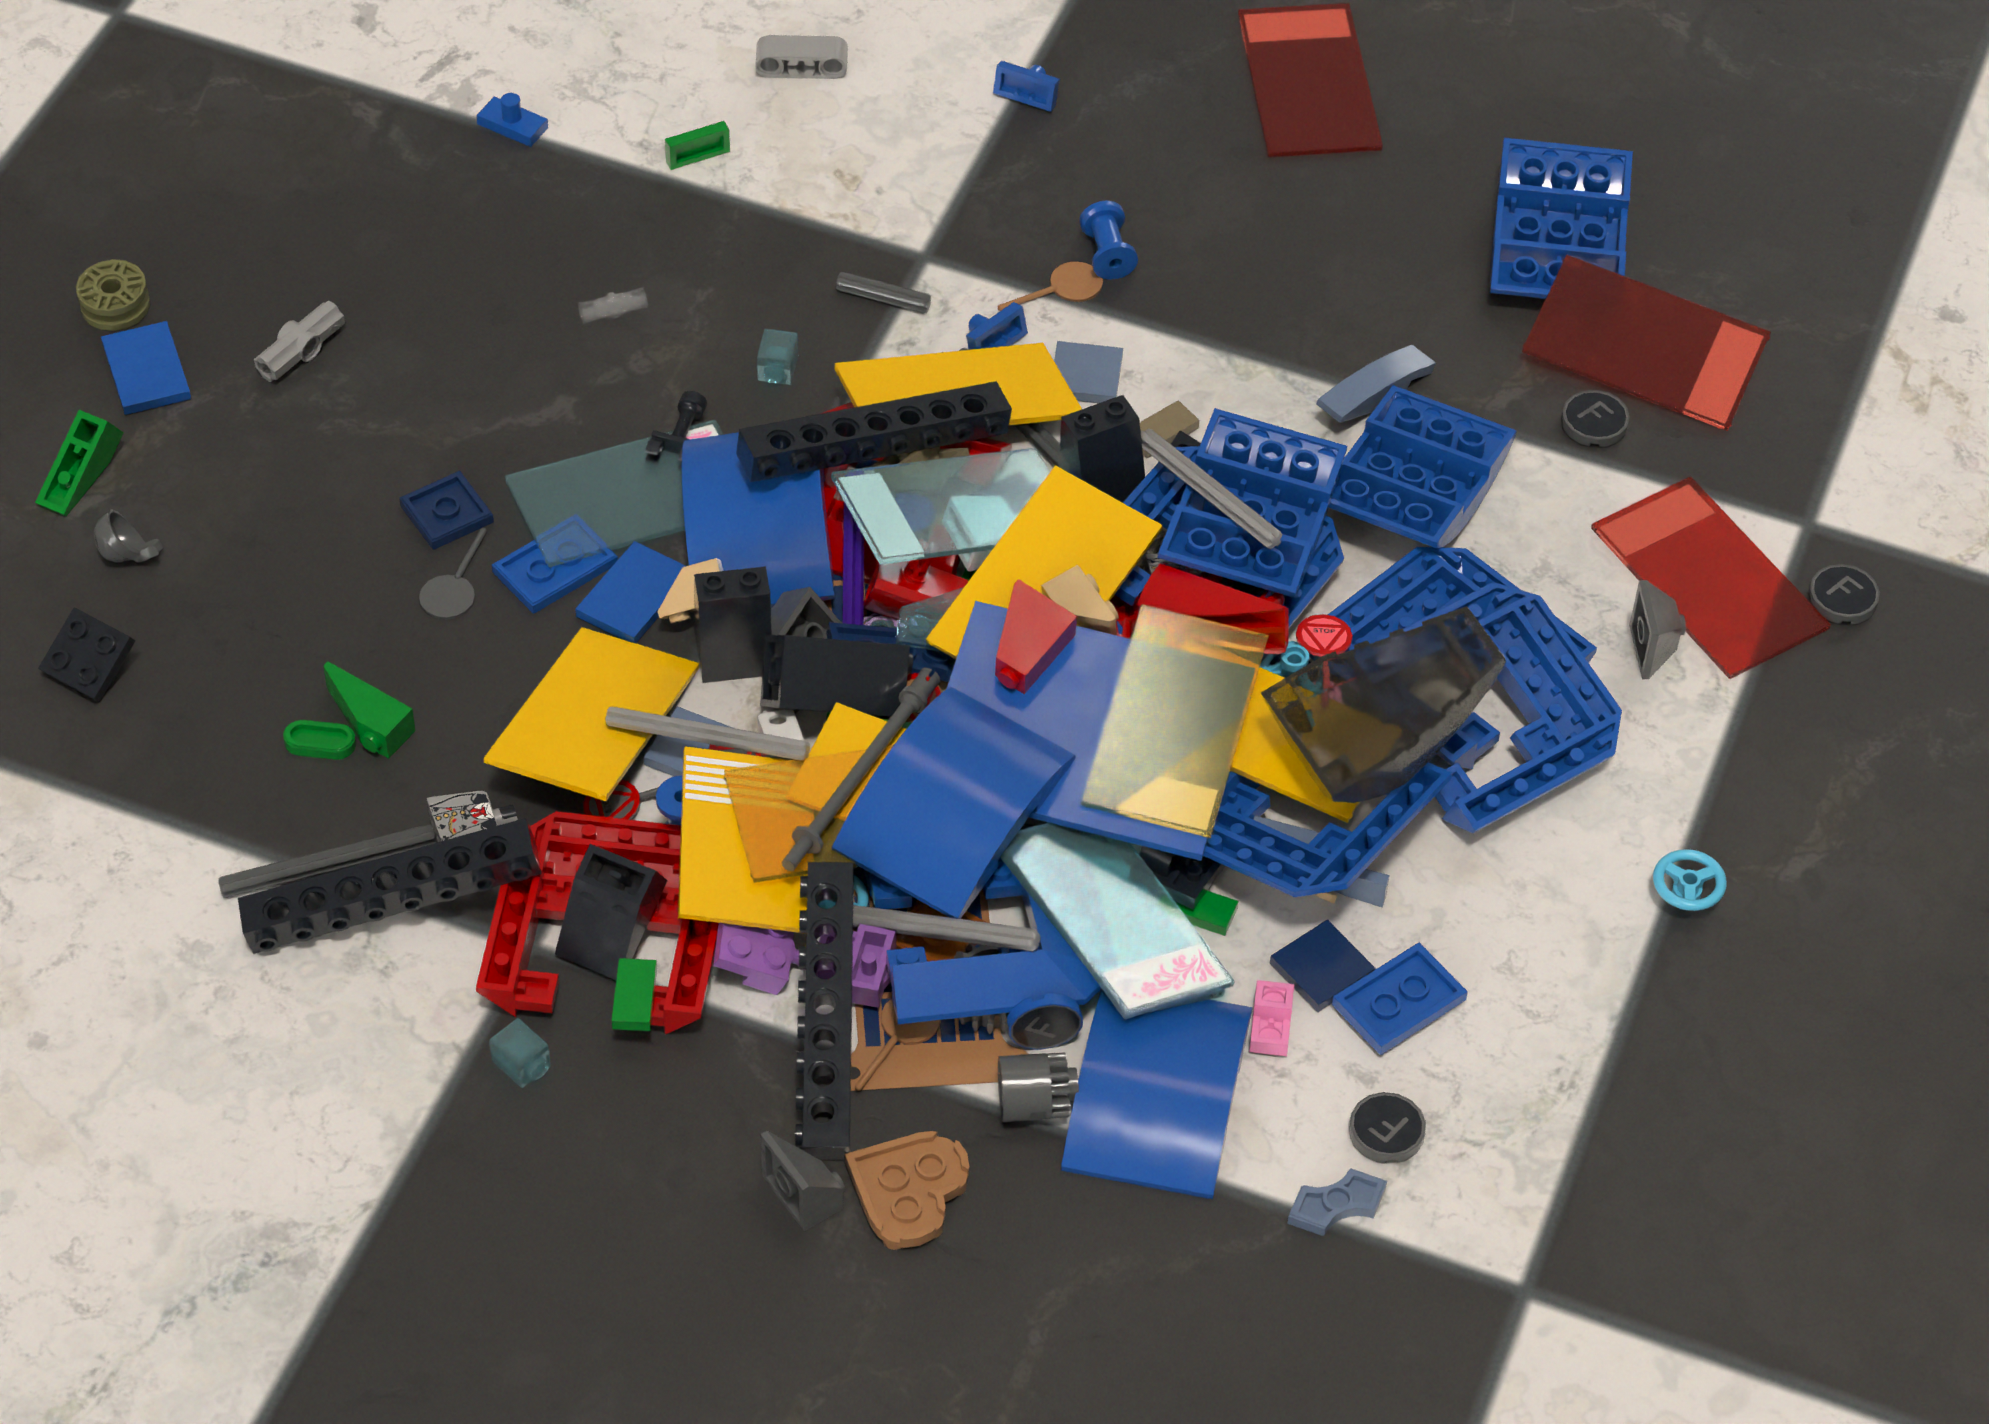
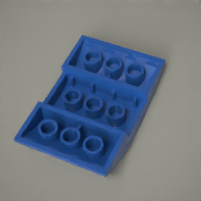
(1557, 205)
(1420, 467)
(1279, 476)
(758, 522)
(950, 801)
(1157, 1095)

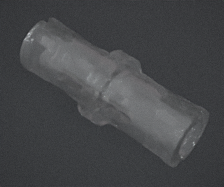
(612, 305)

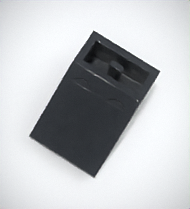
(607, 910)

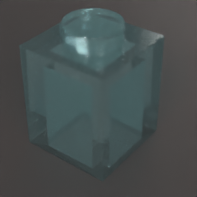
(777, 356)
(520, 1053)

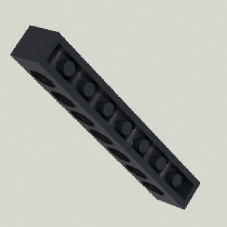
(873, 431)
(835, 883)
(389, 886)

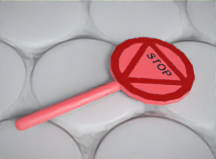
(1324, 635)

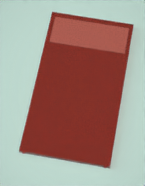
(1309, 80)
(1646, 342)
(1722, 583)

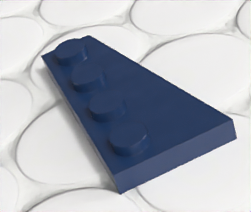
(922, 658)

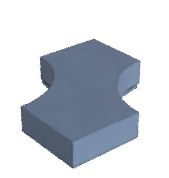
(1322, 1207)

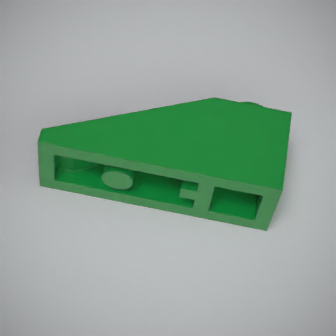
(79, 462)
(375, 717)

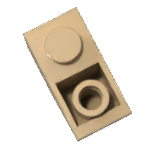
(681, 595)
(1081, 597)

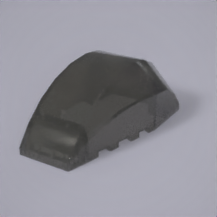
(1386, 706)

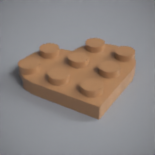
(907, 1185)

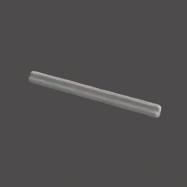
(1210, 489)
(707, 733)
(948, 928)

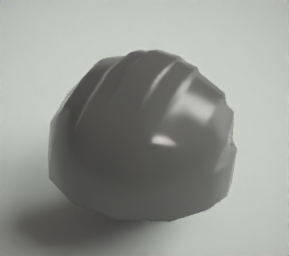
(120, 541)

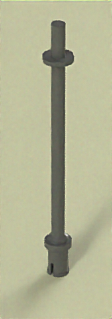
(912, 699)

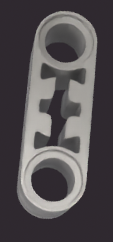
(801, 56)

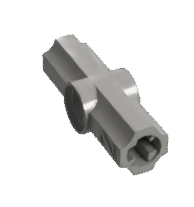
(299, 341)

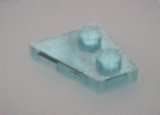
(921, 617)

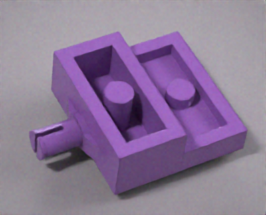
(757, 954)
(869, 963)

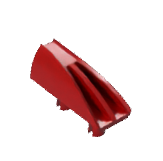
(906, 583)
(1210, 600)

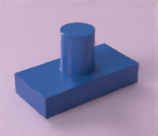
(1026, 85)
(511, 120)
(999, 330)

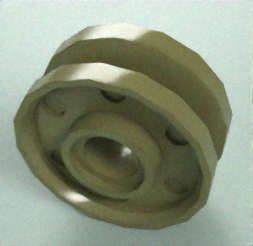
(113, 295)

